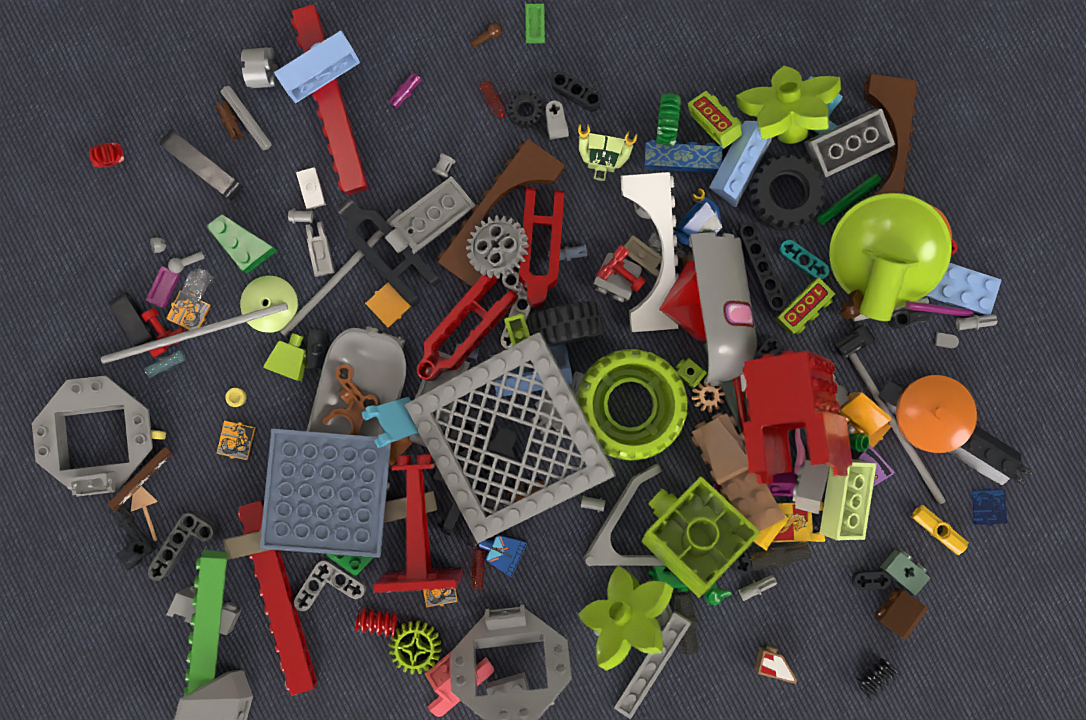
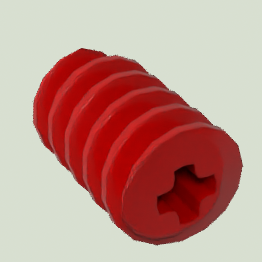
(376, 622)

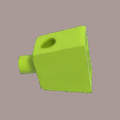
(288, 358)

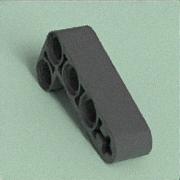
(177, 547)

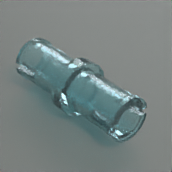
(164, 364)

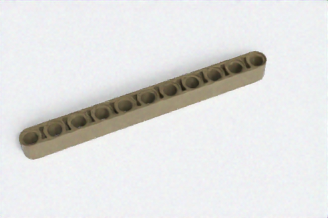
(250, 543)

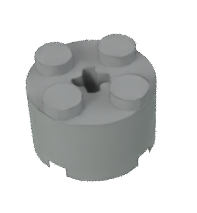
(259, 67)

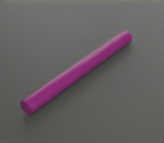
(939, 309)

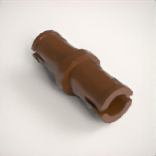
(229, 120)

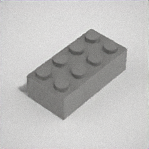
(850, 142)

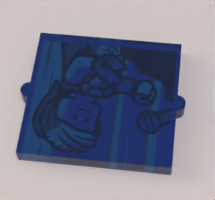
(989, 507)

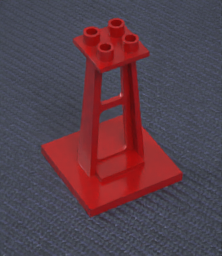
(419, 570)

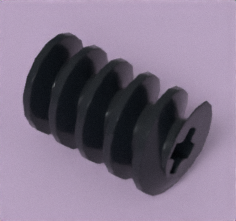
(877, 678)

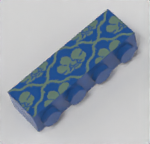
(682, 157)

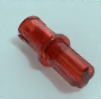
(492, 99)

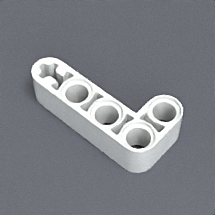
(519, 289)

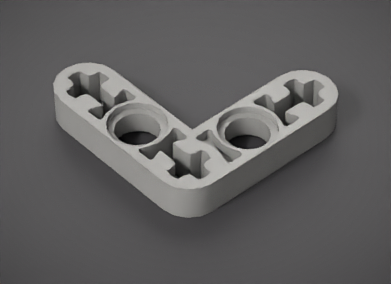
(329, 577)

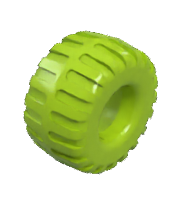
(667, 397)

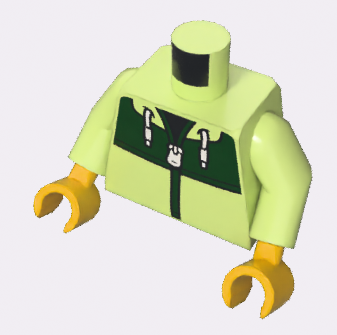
(604, 152)

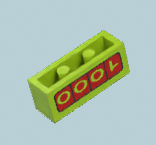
(715, 119)
(805, 307)

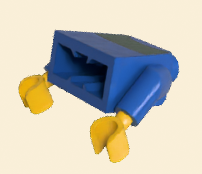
(702, 218)

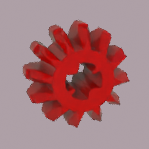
(106, 155)

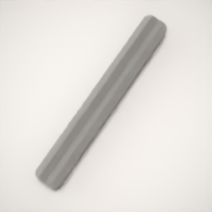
(246, 118)

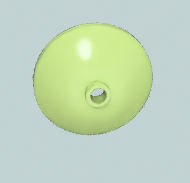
(276, 292)

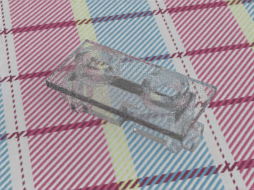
(655, 244)

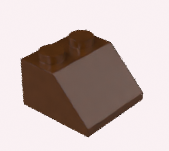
(901, 613)

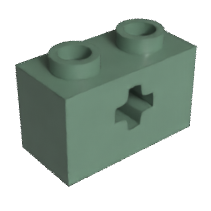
(916, 575)

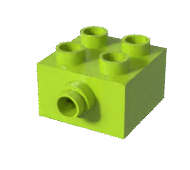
(697, 534)

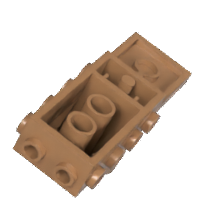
(728, 459)

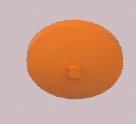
(936, 414)

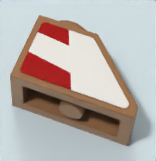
(773, 665)

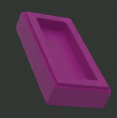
(163, 287)

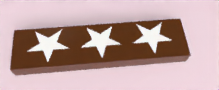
(139, 479)

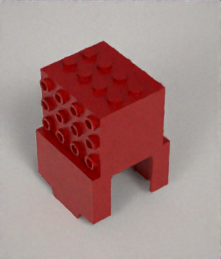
(790, 395)

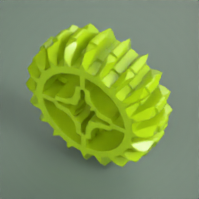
(422, 647)

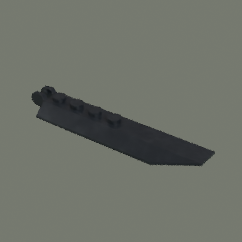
(979, 452)

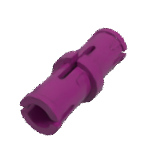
(405, 90)

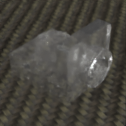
(196, 284)

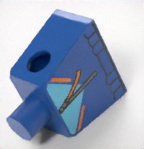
(504, 552)

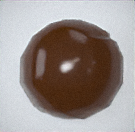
(851, 309)

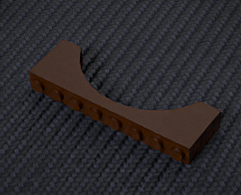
(896, 100)
(528, 167)

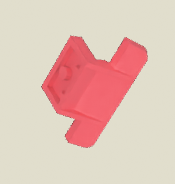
(440, 680)

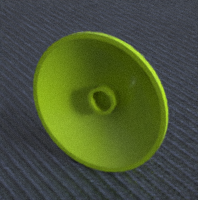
(890, 251)

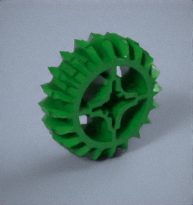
(668, 119)

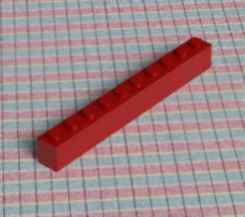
(332, 109)
(280, 607)

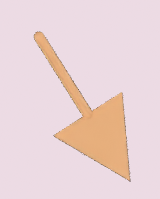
(141, 499)

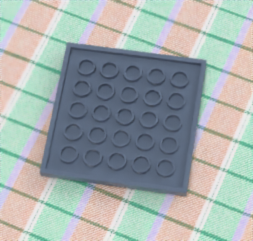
(325, 493)

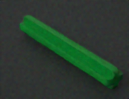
(849, 199)

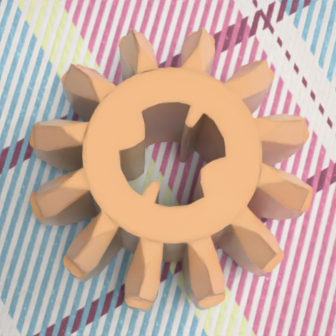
(708, 403)

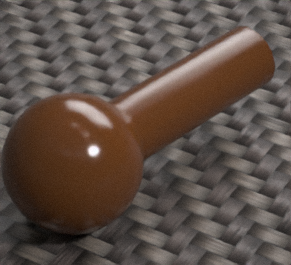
(493, 30)

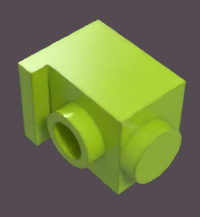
(695, 378)

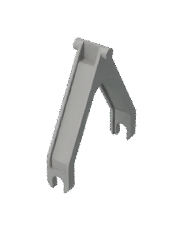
(601, 551)

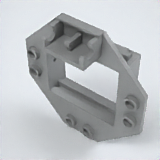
(85, 397)
(506, 628)

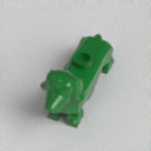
(712, 596)

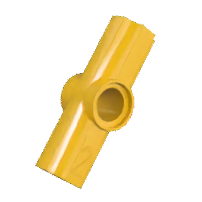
(948, 536)

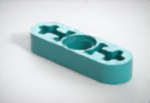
(795, 247)

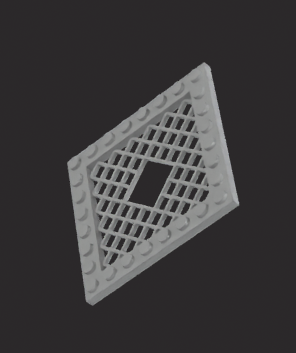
(481, 525)

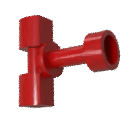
(616, 266)
(151, 315)

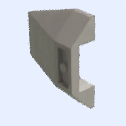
(220, 699)

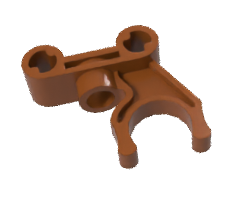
(354, 398)

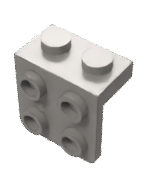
(616, 284)

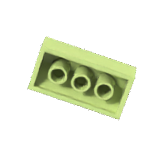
(848, 502)

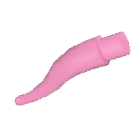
(800, 459)

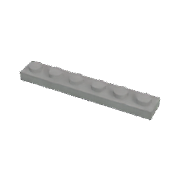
(652, 666)

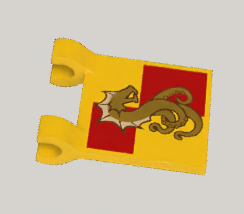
(798, 525)

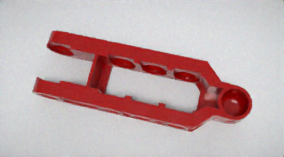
(539, 285)
(432, 362)

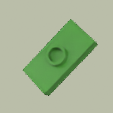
(535, 23)

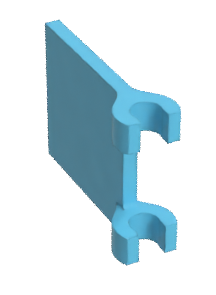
(393, 419)

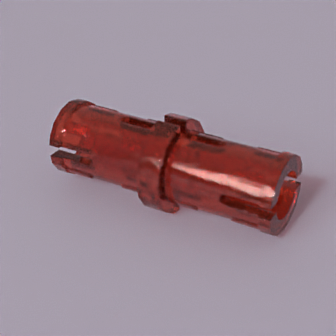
(478, 568)

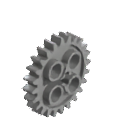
(509, 257)

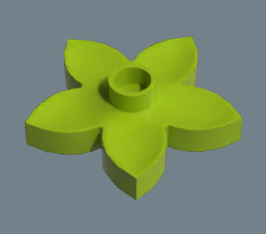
(790, 105)
(627, 617)

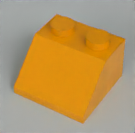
(863, 414)

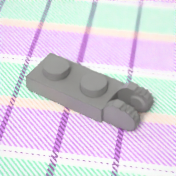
(319, 251)

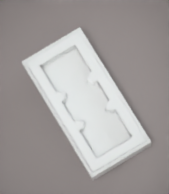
(311, 188)

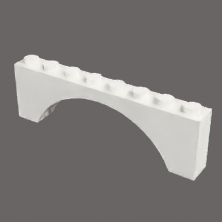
(654, 196)

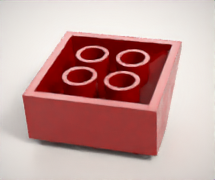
(684, 303)

